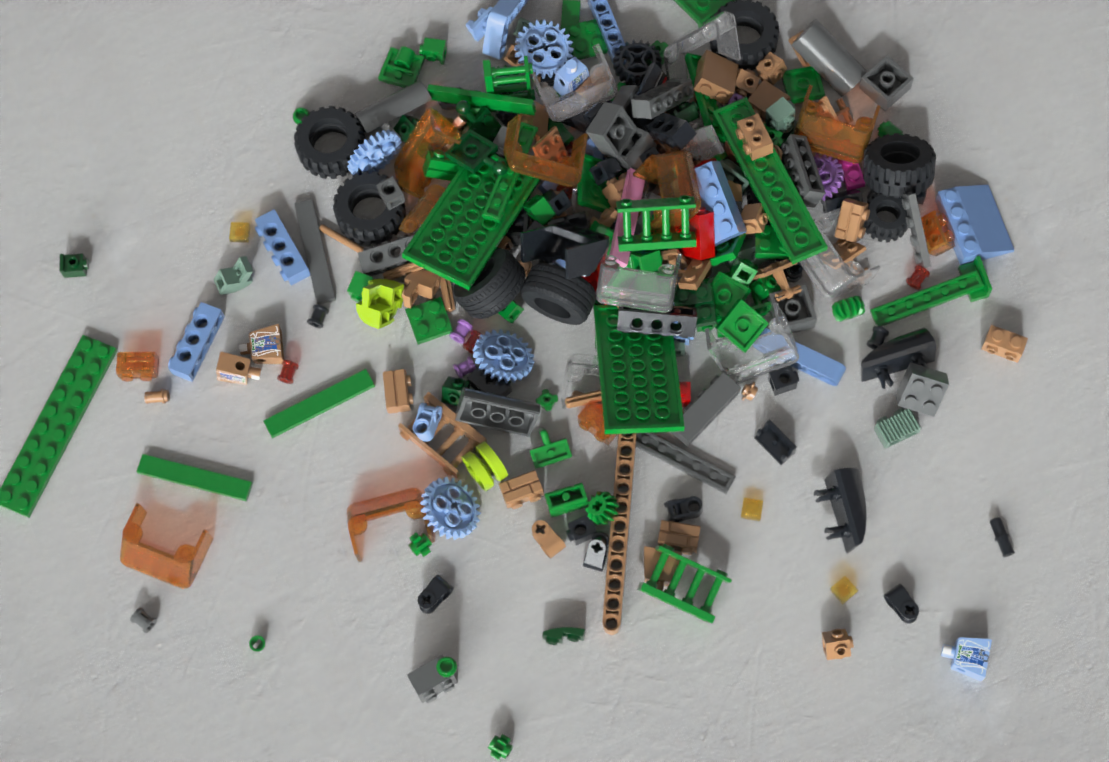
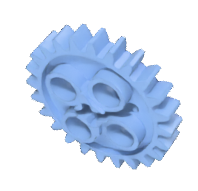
(539, 33)
(374, 153)
(503, 356)
(451, 500)

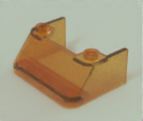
(429, 134)
(833, 136)
(564, 171)
(676, 177)
(382, 506)
(175, 569)

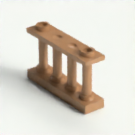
(460, 429)

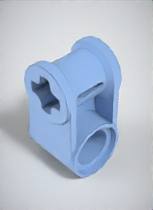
(428, 418)

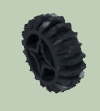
(635, 54)

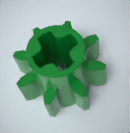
(419, 544)
(500, 747)

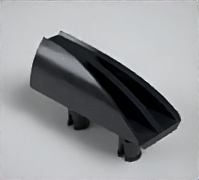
(897, 354)
(849, 506)

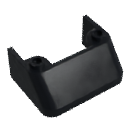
(574, 244)

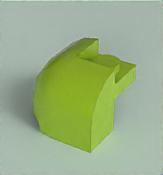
(380, 302)

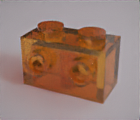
(937, 234)
(591, 420)

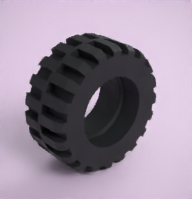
(759, 18)
(320, 123)
(899, 165)
(363, 230)

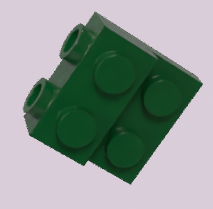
(702, 300)

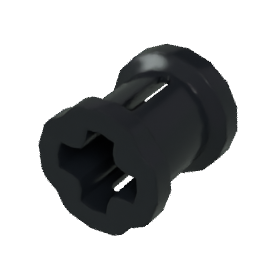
(318, 316)
(877, 337)

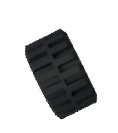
(881, 229)

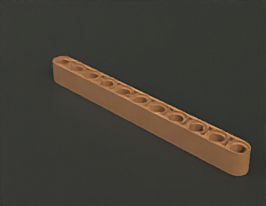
(616, 536)

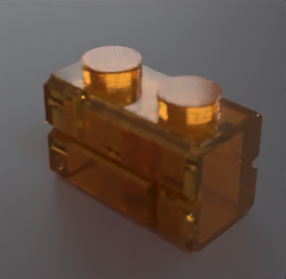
(137, 366)

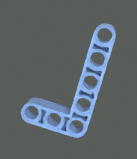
(498, 25)

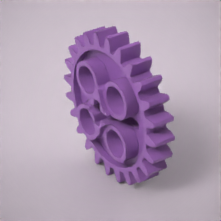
(830, 174)

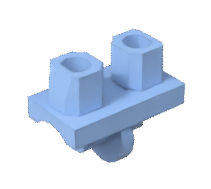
(478, 27)

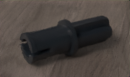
(1002, 537)

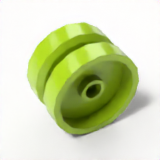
(486, 464)

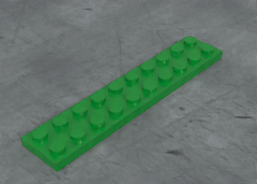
(773, 189)
(56, 426)

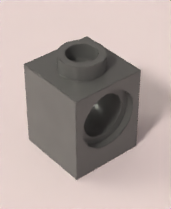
(391, 200)

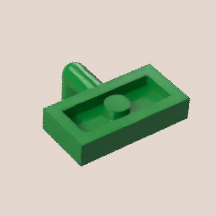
(550, 451)

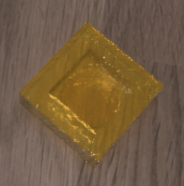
(239, 232)
(752, 509)
(844, 590)

